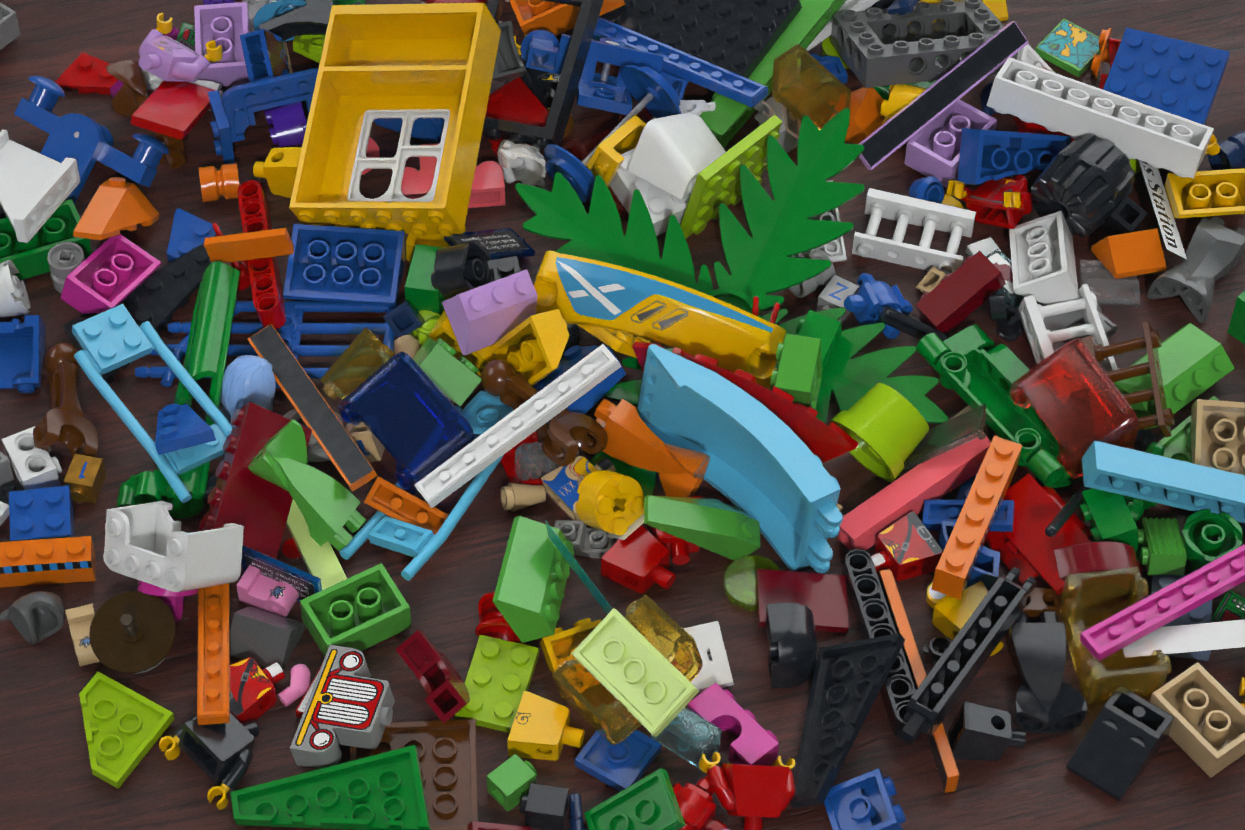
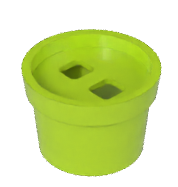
(884, 428)

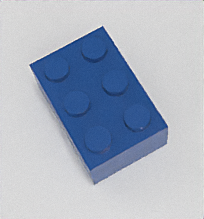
(589, 399)

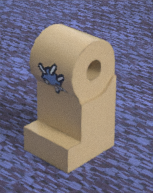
(79, 624)

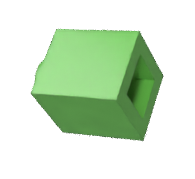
(511, 781)

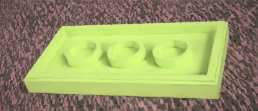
(635, 672)

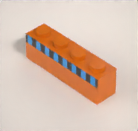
(47, 561)

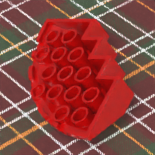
(821, 439)

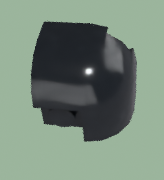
(791, 644)

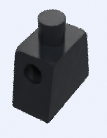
(983, 733)

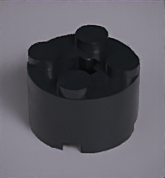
(461, 269)

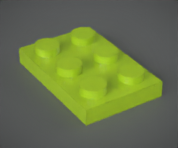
(497, 682)

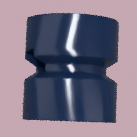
(1230, 154)

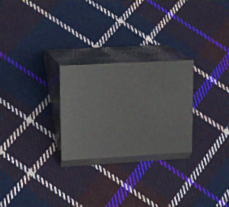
(263, 636)

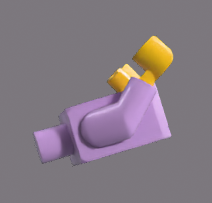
(170, 58)

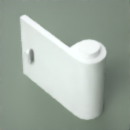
(716, 664)

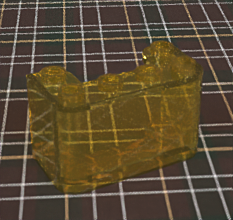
(1090, 600)
(596, 702)

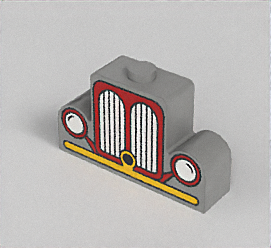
(342, 710)

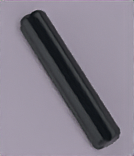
(908, 325)

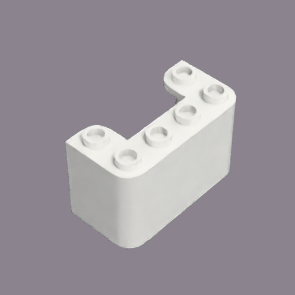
(152, 548)

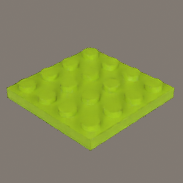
(721, 178)

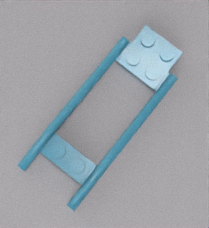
(116, 340)
(419, 542)

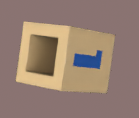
(366, 441)

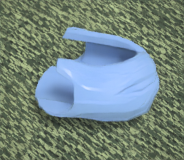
(247, 381)

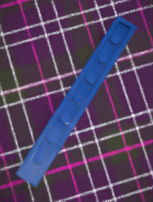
(686, 65)

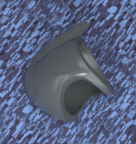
(36, 615)

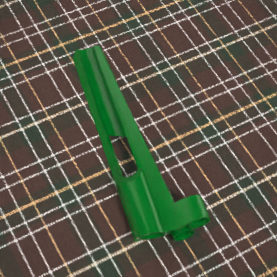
(204, 358)

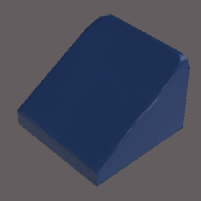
(404, 319)

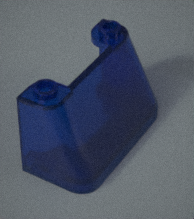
(408, 418)

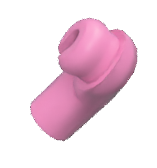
(298, 686)

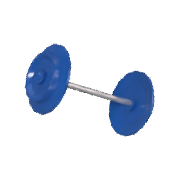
(650, 91)

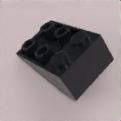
(1120, 743)

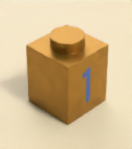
(85, 478)

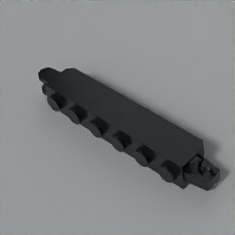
(965, 656)

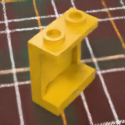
(608, 156)

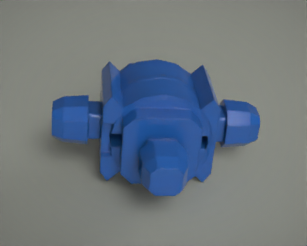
(872, 299)

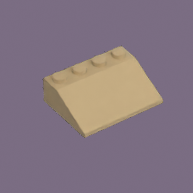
(1218, 435)

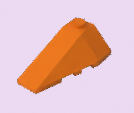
(115, 208)

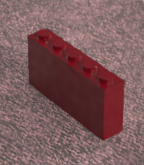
(242, 495)

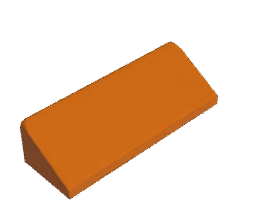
(404, 506)

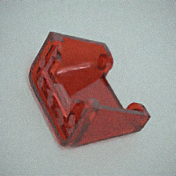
(1076, 404)

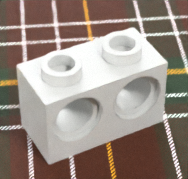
(31, 465)

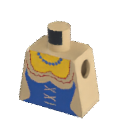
(564, 481)

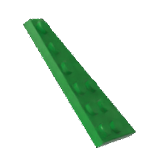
(354, 795)

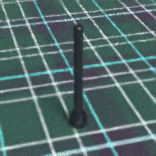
(1068, 509)

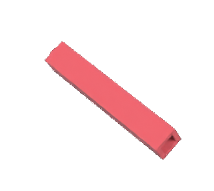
(907, 494)

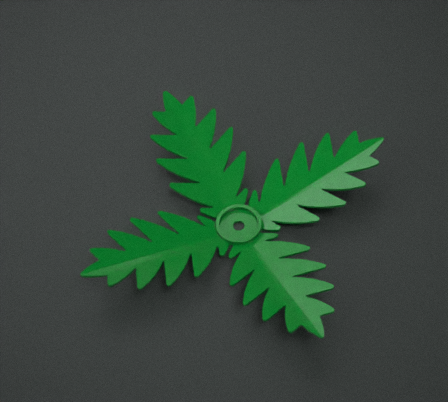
(755, 263)

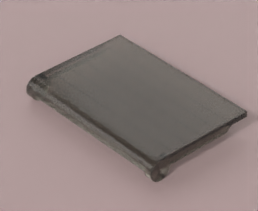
(948, 436)

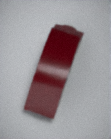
(1094, 557)
(438, 676)

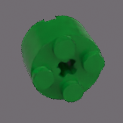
(1209, 537)

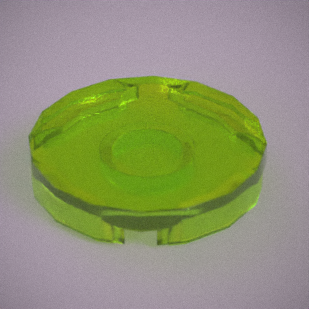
(740, 580)

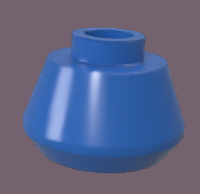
(927, 189)

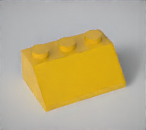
(1207, 193)
(534, 345)

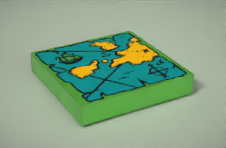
(1069, 47)

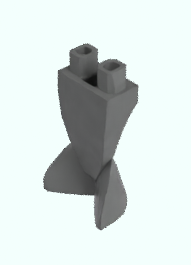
(1209, 257)

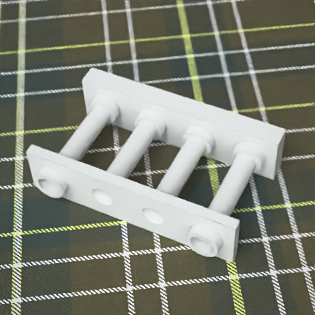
(915, 212)
(1042, 339)

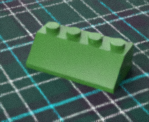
(1188, 365)
(532, 580)

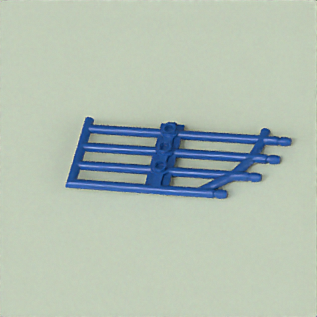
(289, 332)

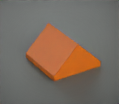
(864, 114)
(1131, 253)

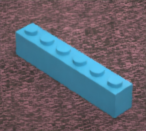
(1163, 480)

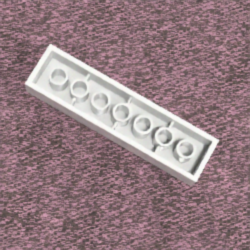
(1083, 109)

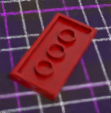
(173, 109)
(1032, 515)

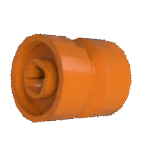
(219, 182)

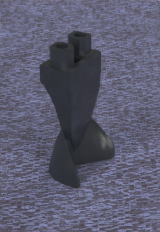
(1040, 656)

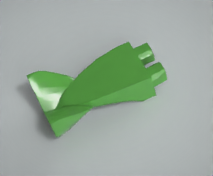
(318, 496)

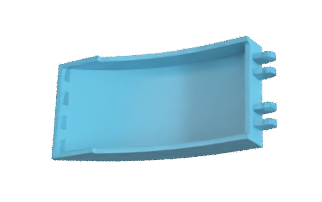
(751, 454)

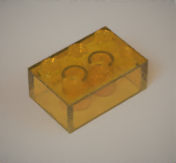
(808, 87)

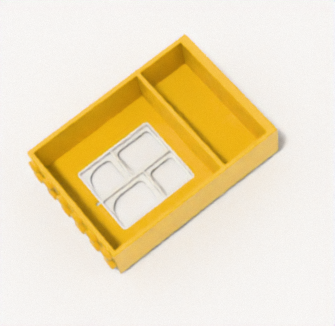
(406, 67)

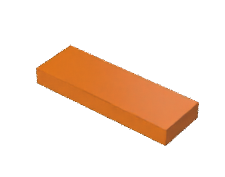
(249, 245)

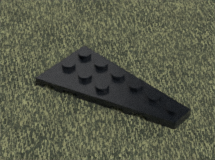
(158, 296)
(839, 700)

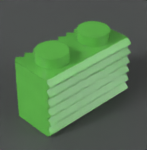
(1162, 547)

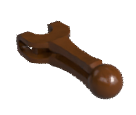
(65, 418)
(563, 431)

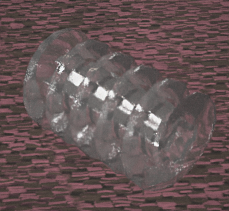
(532, 462)

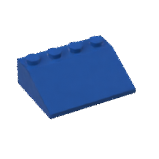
(345, 265)

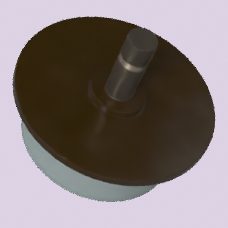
(132, 632)

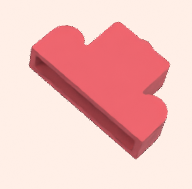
(486, 190)

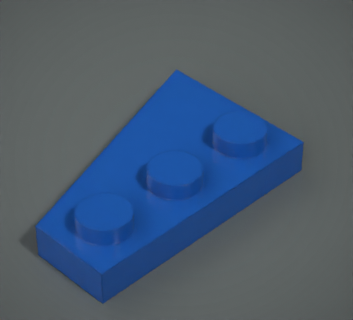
(180, 428)

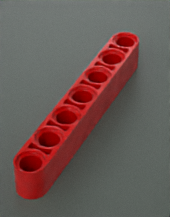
(264, 271)

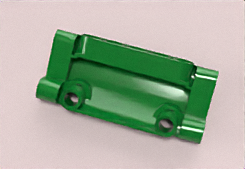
(984, 375)

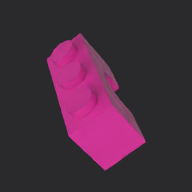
(753, 743)

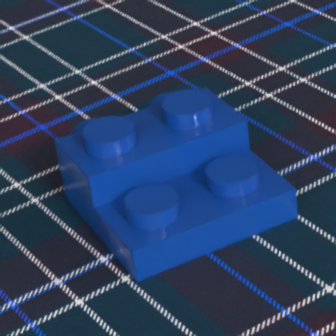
(864, 804)

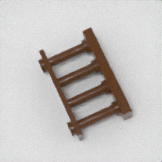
(1151, 342)

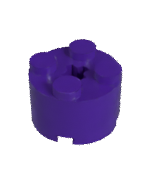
(288, 124)

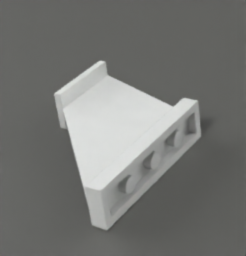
(32, 186)

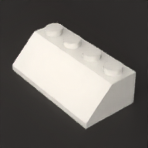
(1044, 260)

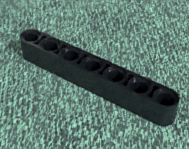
(875, 605)

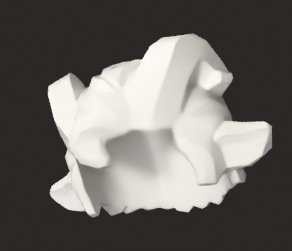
(522, 163)

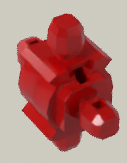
(697, 806)

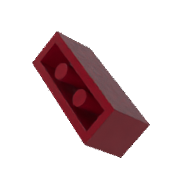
(960, 293)

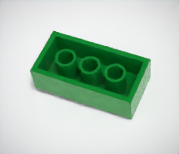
(32, 256)

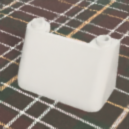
(674, 152)

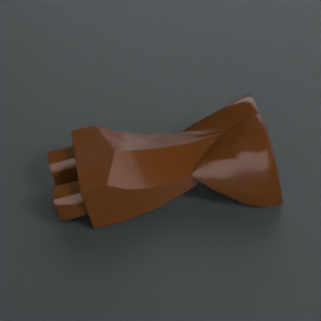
(132, 96)

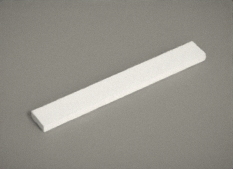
(517, 425)

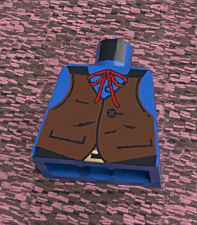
(264, 55)

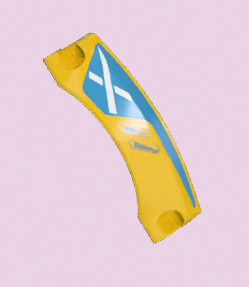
(659, 311)

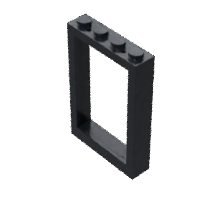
(567, 85)

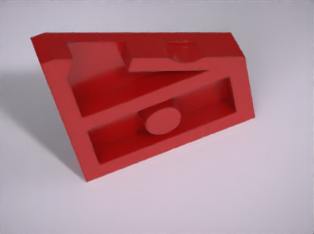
(87, 75)

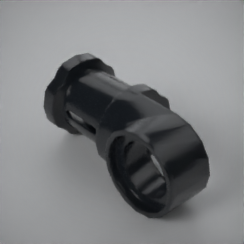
(1006, 317)

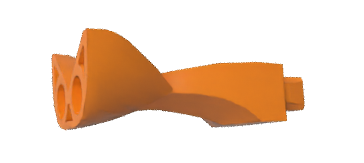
(636, 445)

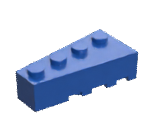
(999, 154)

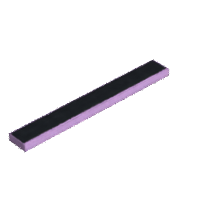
(941, 95)

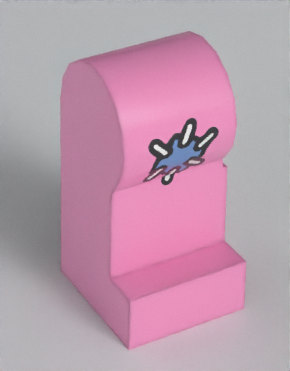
(265, 592)

